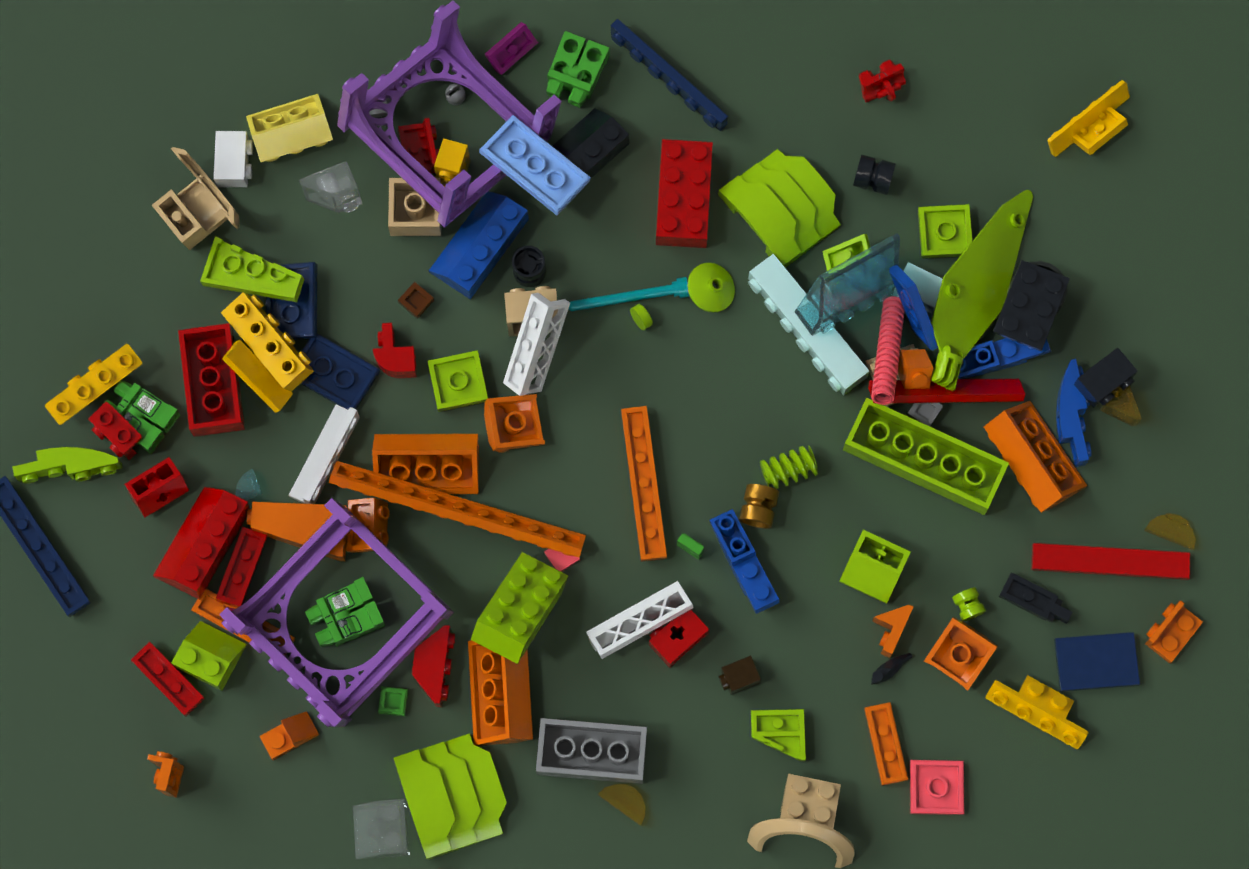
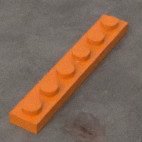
(643, 483)

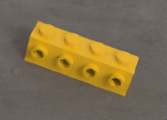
(267, 341)

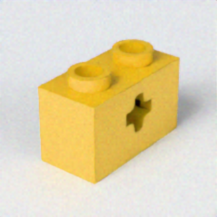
(451, 160)

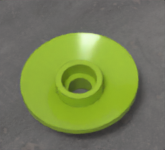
(703, 292)

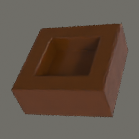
(415, 300)

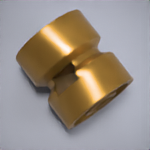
(759, 506)

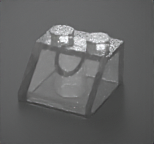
(332, 189)
(381, 829)

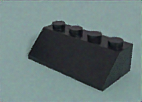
(593, 142)

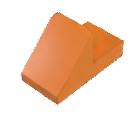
(894, 621)
(289, 735)

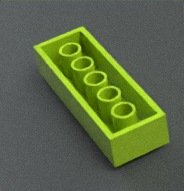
(925, 456)

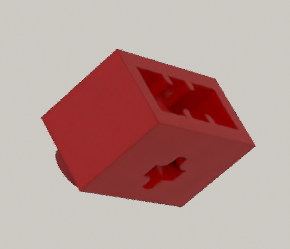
(156, 487)
(673, 650)

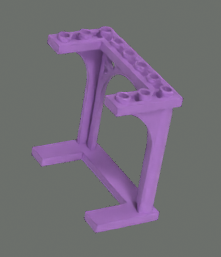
(450, 49)
(249, 618)

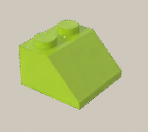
(209, 655)

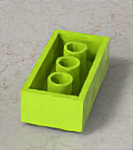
(519, 607)

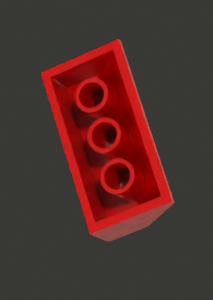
(202, 541)

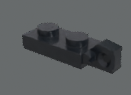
(1034, 599)

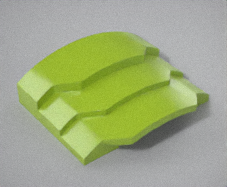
(783, 204)
(452, 795)

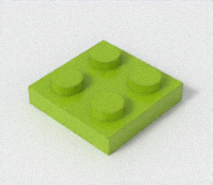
(944, 230)
(457, 381)

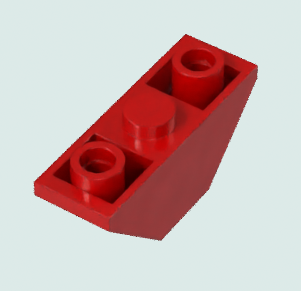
(433, 665)

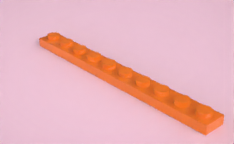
(457, 509)

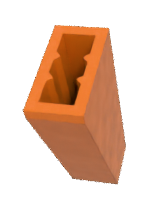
(292, 523)

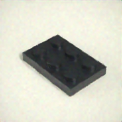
(1031, 305)

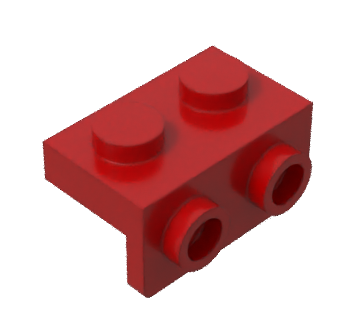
(419, 143)
(116, 429)

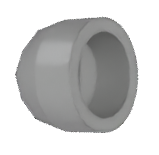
(456, 98)

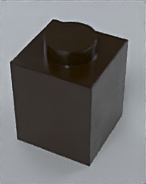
(739, 675)

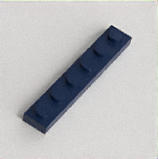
(674, 80)
(40, 550)

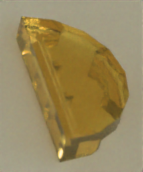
(1172, 528)
(626, 800)

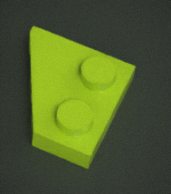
(780, 730)

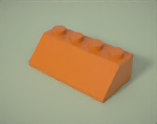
(1034, 456)
(430, 460)
(499, 697)

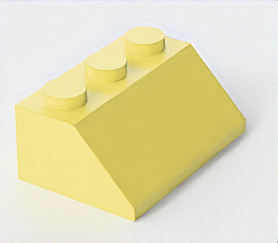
(289, 128)

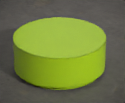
(641, 316)

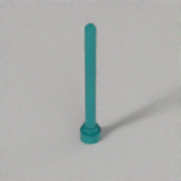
(678, 288)

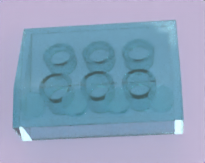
(850, 287)

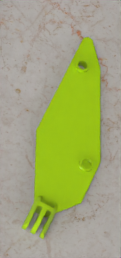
(977, 288)

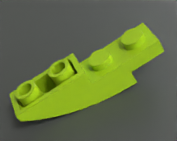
(77, 461)

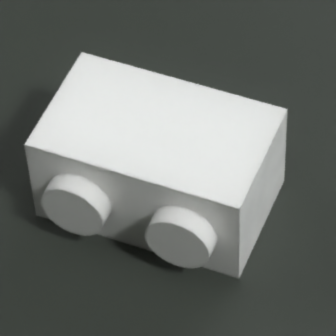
(232, 158)

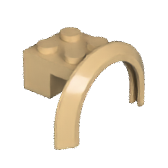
(196, 208)
(809, 811)

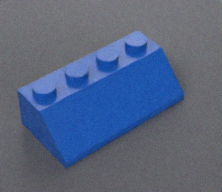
(480, 243)

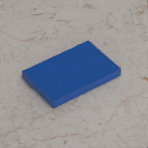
(913, 306)

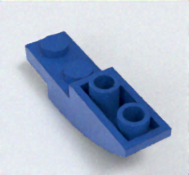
(997, 356)
(1069, 407)
(744, 561)

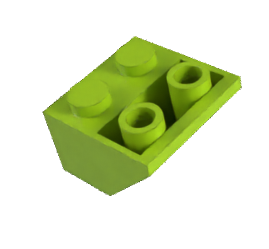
(874, 566)

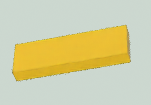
(256, 376)

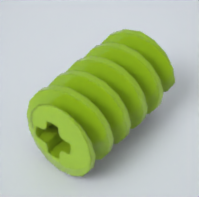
(789, 467)

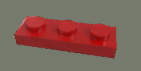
(241, 567)
(167, 679)

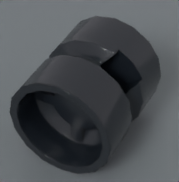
(874, 174)
(528, 266)

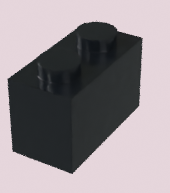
(1106, 378)

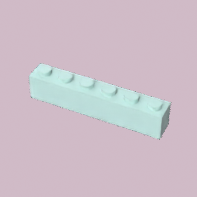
(828, 350)

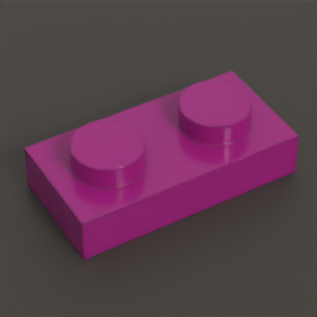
(511, 48)

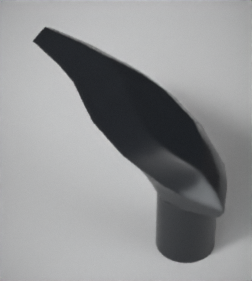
(889, 668)

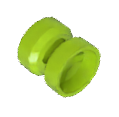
(969, 610)

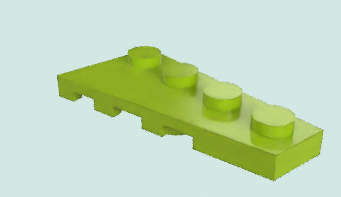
(239, 271)

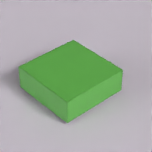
(690, 546)
(393, 701)

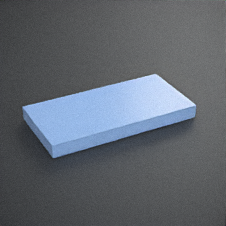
(534, 165)

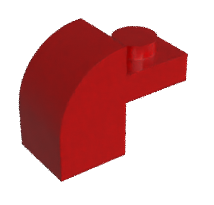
(392, 360)

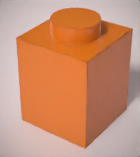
(915, 369)

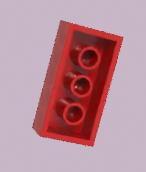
(684, 193)
(209, 383)

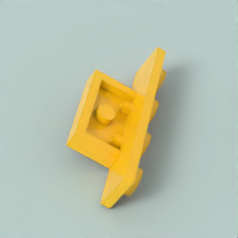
(1094, 124)
(97, 381)
(1039, 707)

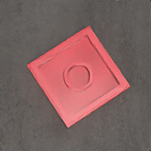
(937, 787)

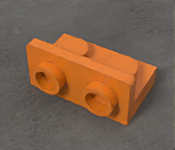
(374, 515)
(1173, 632)
(169, 776)

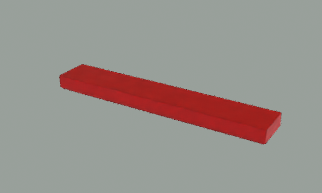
(966, 391)
(1110, 561)

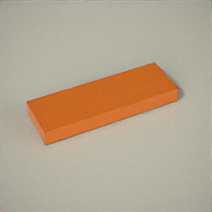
(886, 744)

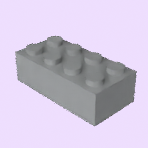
(591, 751)

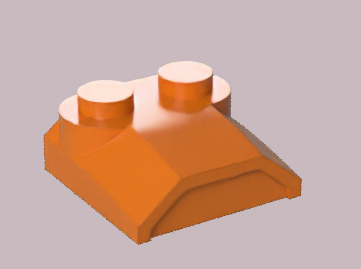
(513, 422)
(961, 652)

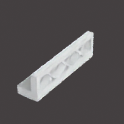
(532, 344)
(324, 455)
(637, 616)

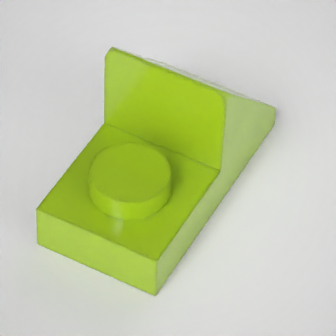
(845, 251)

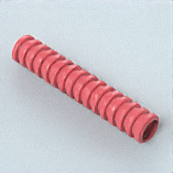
(888, 351)

